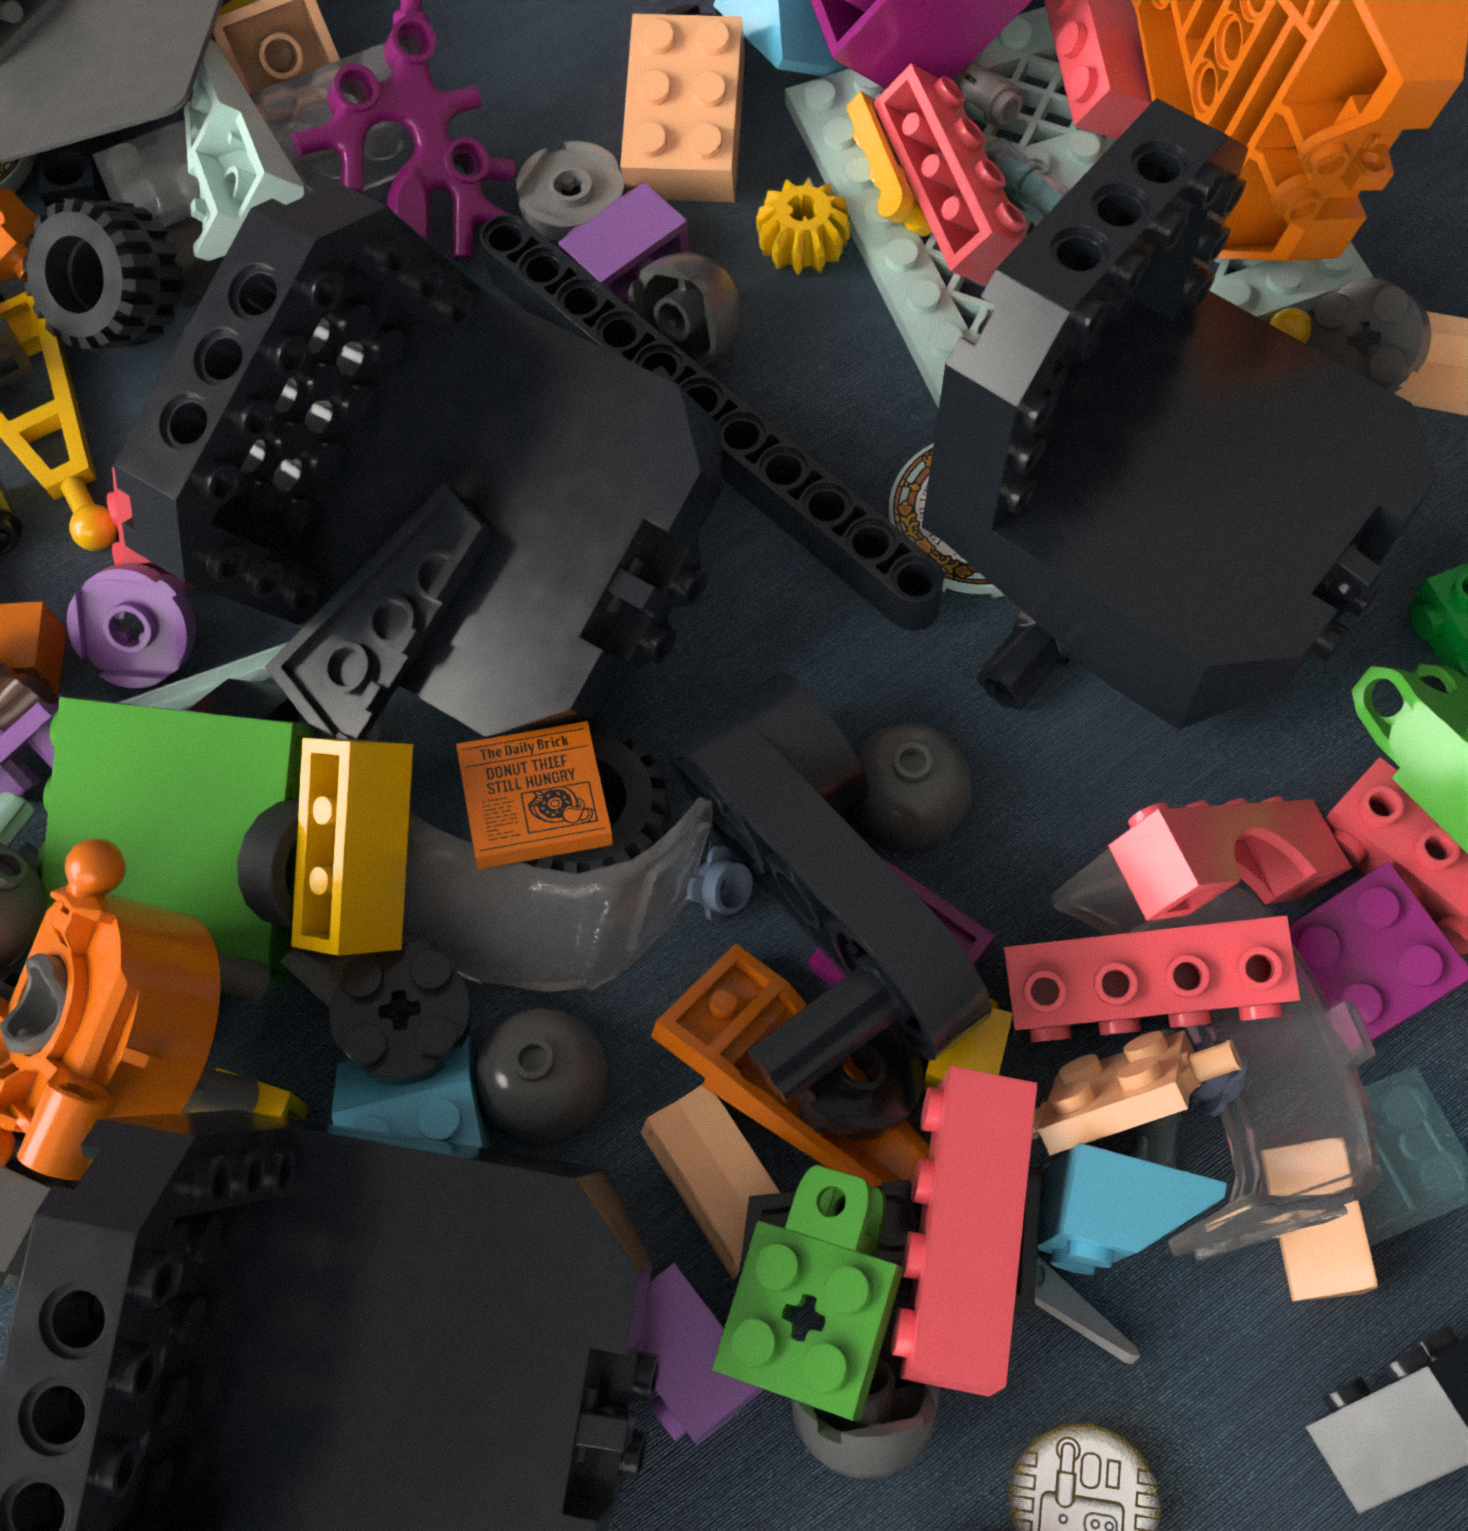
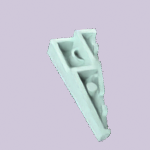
(230, 156)

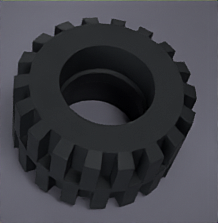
(67, 274)
(640, 787)

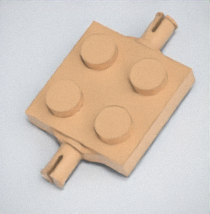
(1127, 1089)

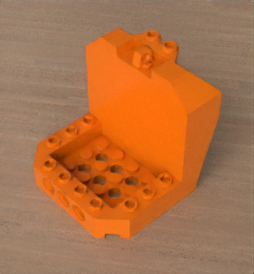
(1312, 97)

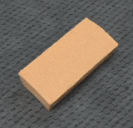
(709, 1168)

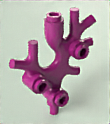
(425, 111)

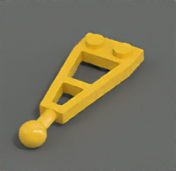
(90, 523)

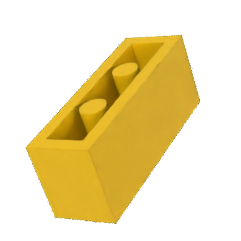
(351, 846)

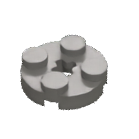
(547, 174)

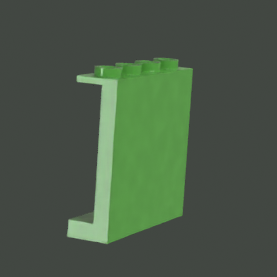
(177, 804)

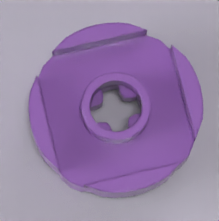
(160, 605)

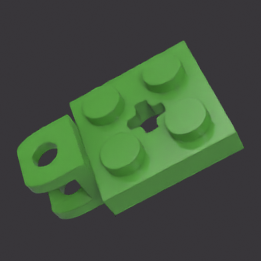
(822, 1259)

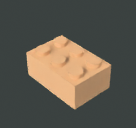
(684, 106)

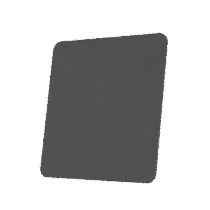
(100, 70)

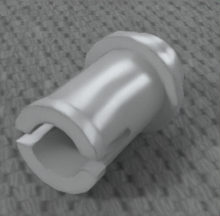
(996, 99)

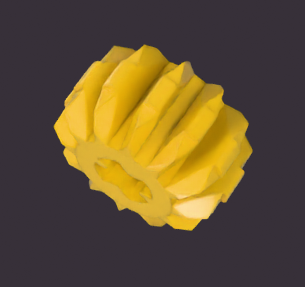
(803, 226)

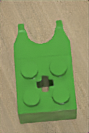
(1425, 740)

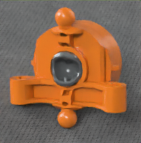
(113, 1018)

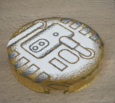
(1082, 1482)

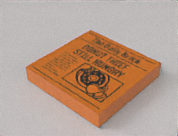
(533, 795)

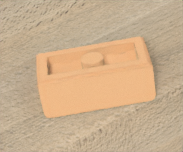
(1329, 1259)

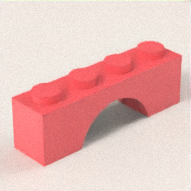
(1198, 851)

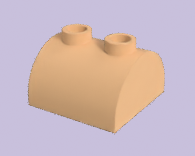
(274, 41)

